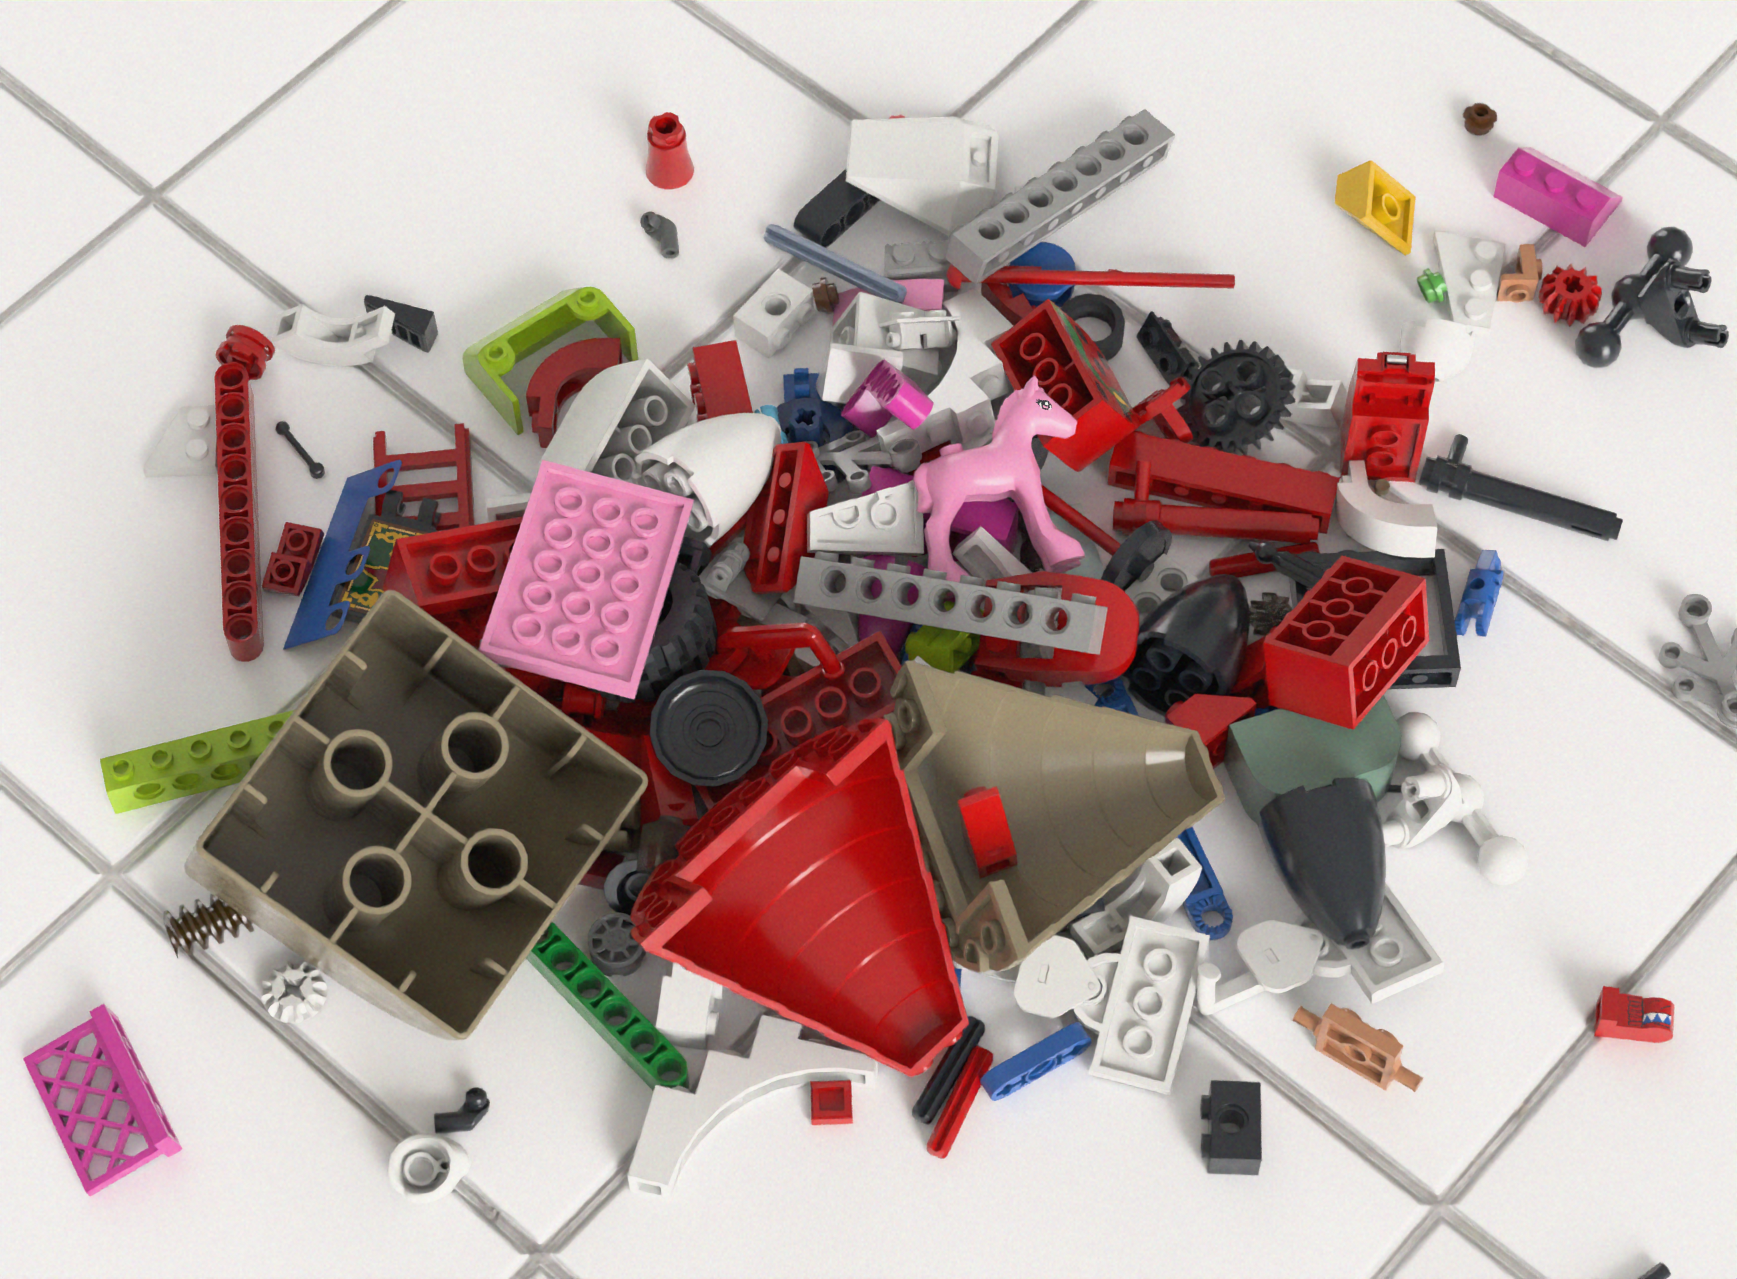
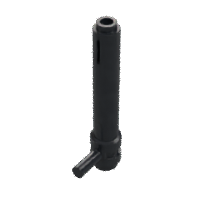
(1463, 482)

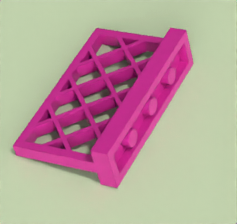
(136, 1091)

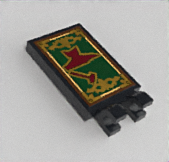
(380, 536)

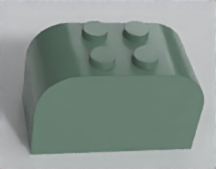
(1293, 750)

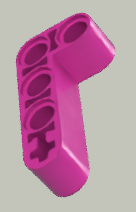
(886, 394)

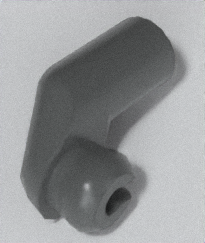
(663, 231)

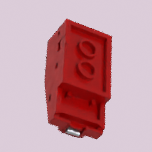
(1387, 415)

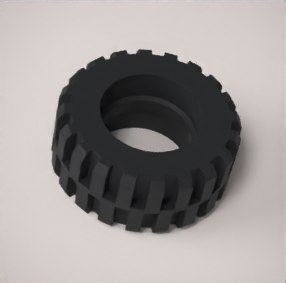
(681, 640)

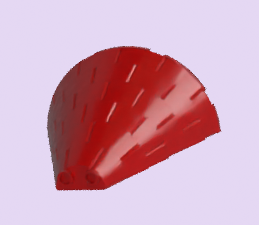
(816, 901)

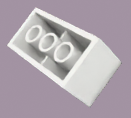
(618, 419)

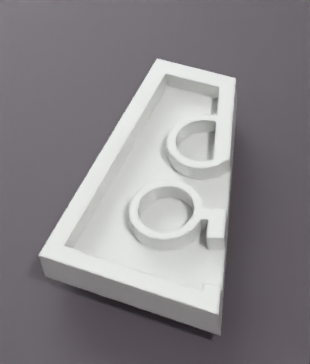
(869, 525)

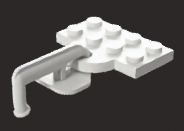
(1289, 954)
(1141, 1002)

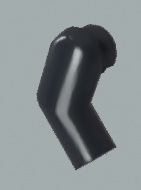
(467, 1117)

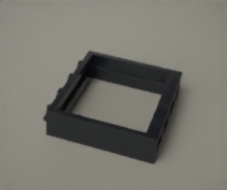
(1423, 671)

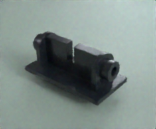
(1162, 347)

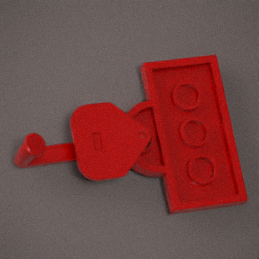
(754, 653)

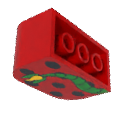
(1073, 376)

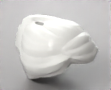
(416, 1166)

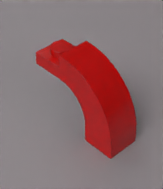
(565, 375)

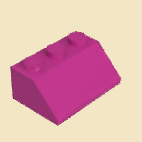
(1555, 195)

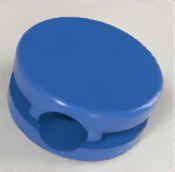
(1049, 257)

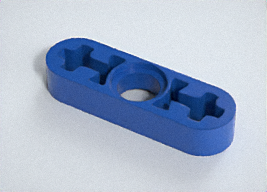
(1035, 1061)

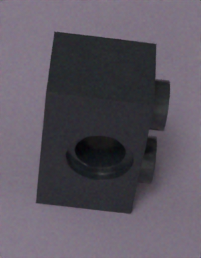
(1239, 1104)

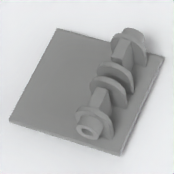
(726, 580)

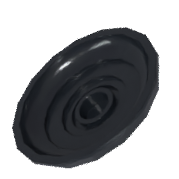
(708, 728)

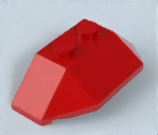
(779, 519)

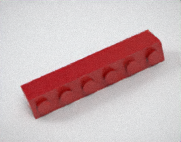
(1222, 479)

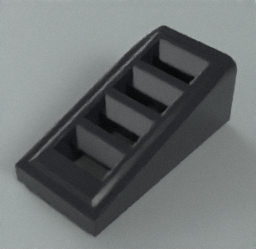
(410, 323)

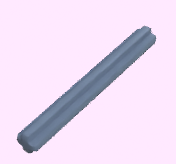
(834, 263)

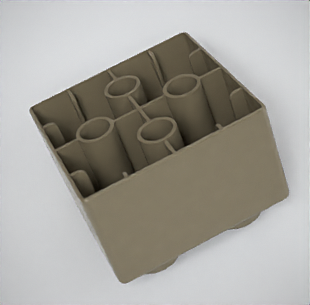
(416, 822)

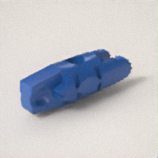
(1480, 594)

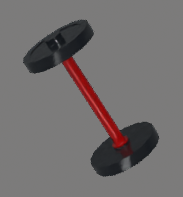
(1129, 560)

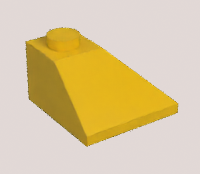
(1378, 204)

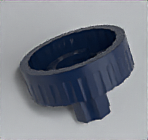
(813, 421)

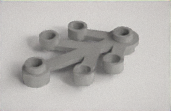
(902, 454)
(1714, 668)

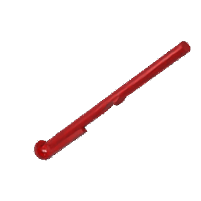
(1112, 277)

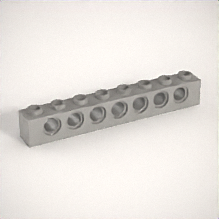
(1058, 196)
(818, 588)

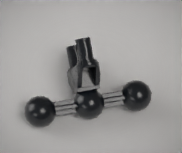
(1659, 296)

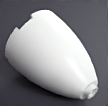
(716, 464)

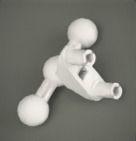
(1444, 797)

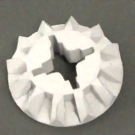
(290, 1008)

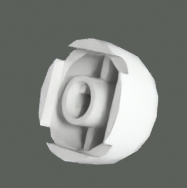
(1440, 343)

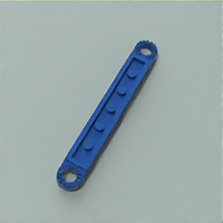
(1207, 893)

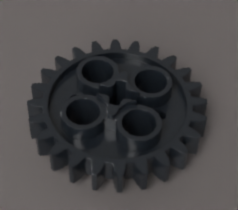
(1237, 397)

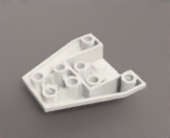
(926, 166)

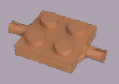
(1359, 1046)

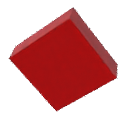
(831, 1102)

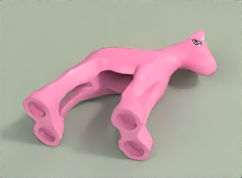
(994, 473)

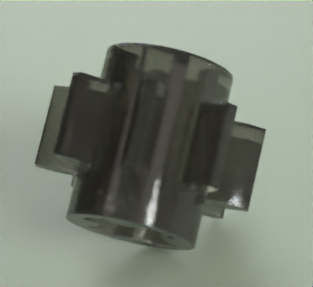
(1268, 612)

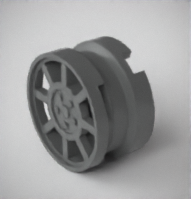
(613, 947)

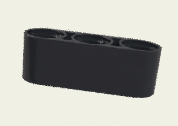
(833, 211)

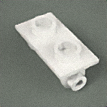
(934, 327)

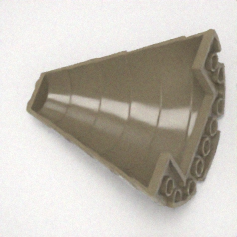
(1080, 792)

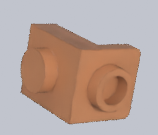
(1523, 283)

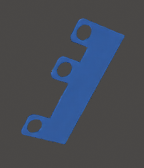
(334, 557)

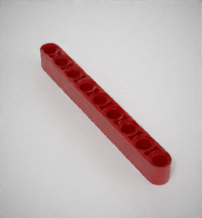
(240, 523)

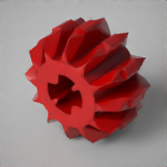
(1570, 294)

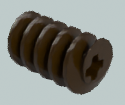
(202, 924)

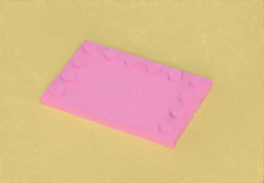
(586, 579)

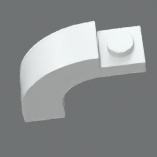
(1383, 524)
(1154, 896)

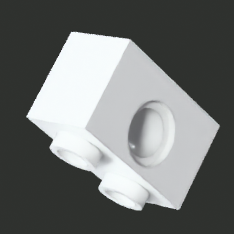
(777, 296)

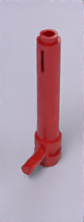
(1209, 520)

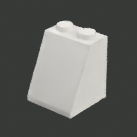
(861, 328)

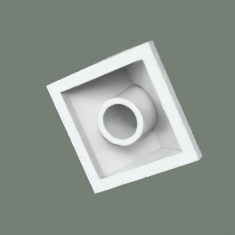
(848, 367)

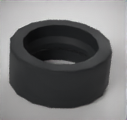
(1104, 309)

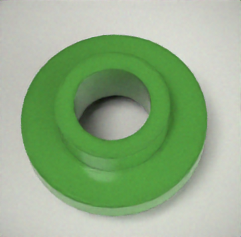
(1431, 286)

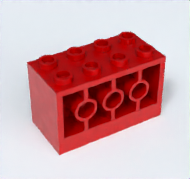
(454, 573)
(1346, 642)

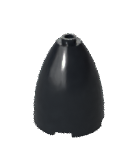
(1191, 644)
(1330, 856)

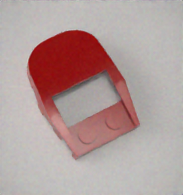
(1067, 665)

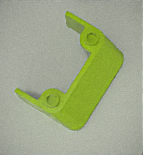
(505, 347)

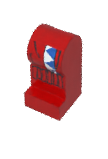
(1633, 1017)

